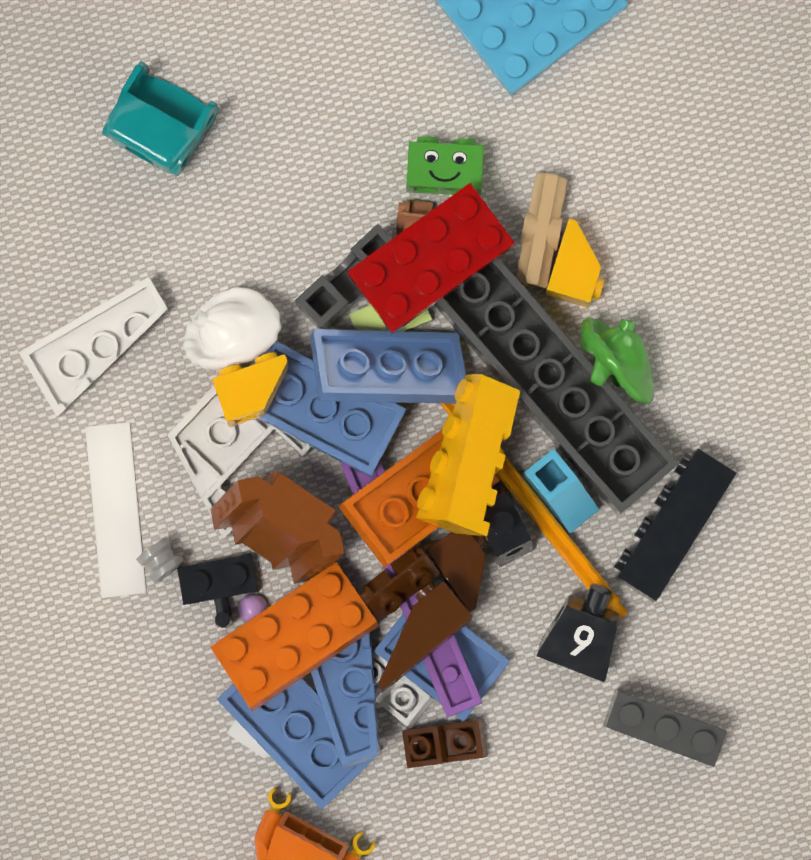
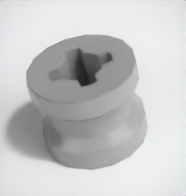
(160, 560)

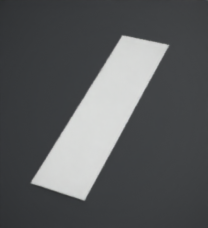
(115, 509)

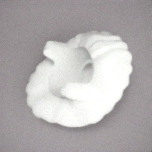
(231, 329)

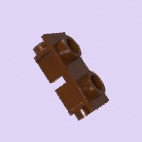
(387, 594)

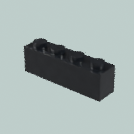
(675, 524)

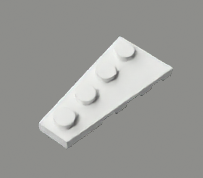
(83, 349)

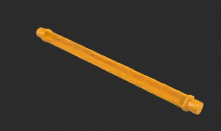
(551, 529)

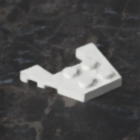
(214, 450)

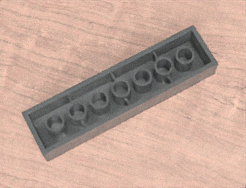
(556, 387)

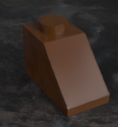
(462, 565)

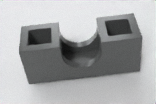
(336, 292)
(664, 728)

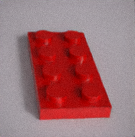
(431, 258)

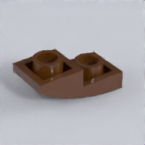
(444, 743)

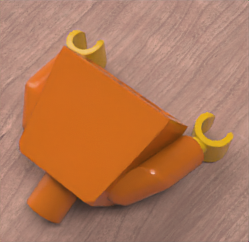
(295, 839)

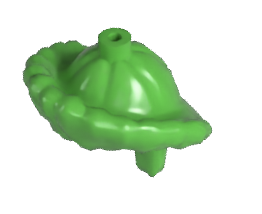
(620, 354)

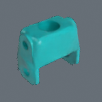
(159, 121)

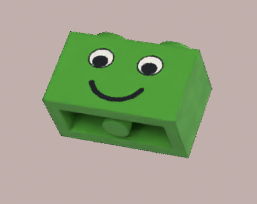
(443, 166)

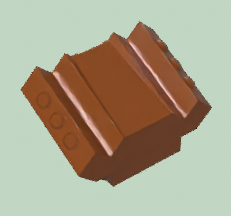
(281, 524)

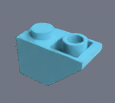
(561, 491)

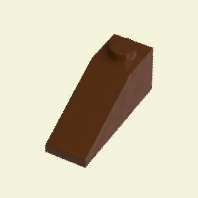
(428, 626)

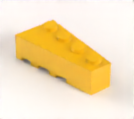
(469, 456)

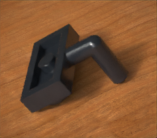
(218, 582)

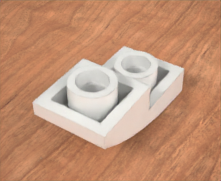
(402, 699)

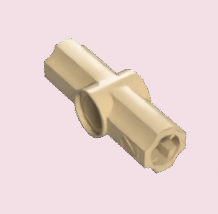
(541, 231)

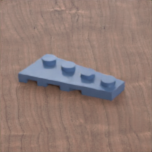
(349, 702)

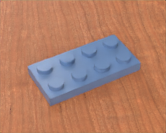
(387, 366)
(343, 430)
(297, 738)

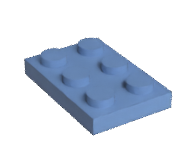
(481, 659)

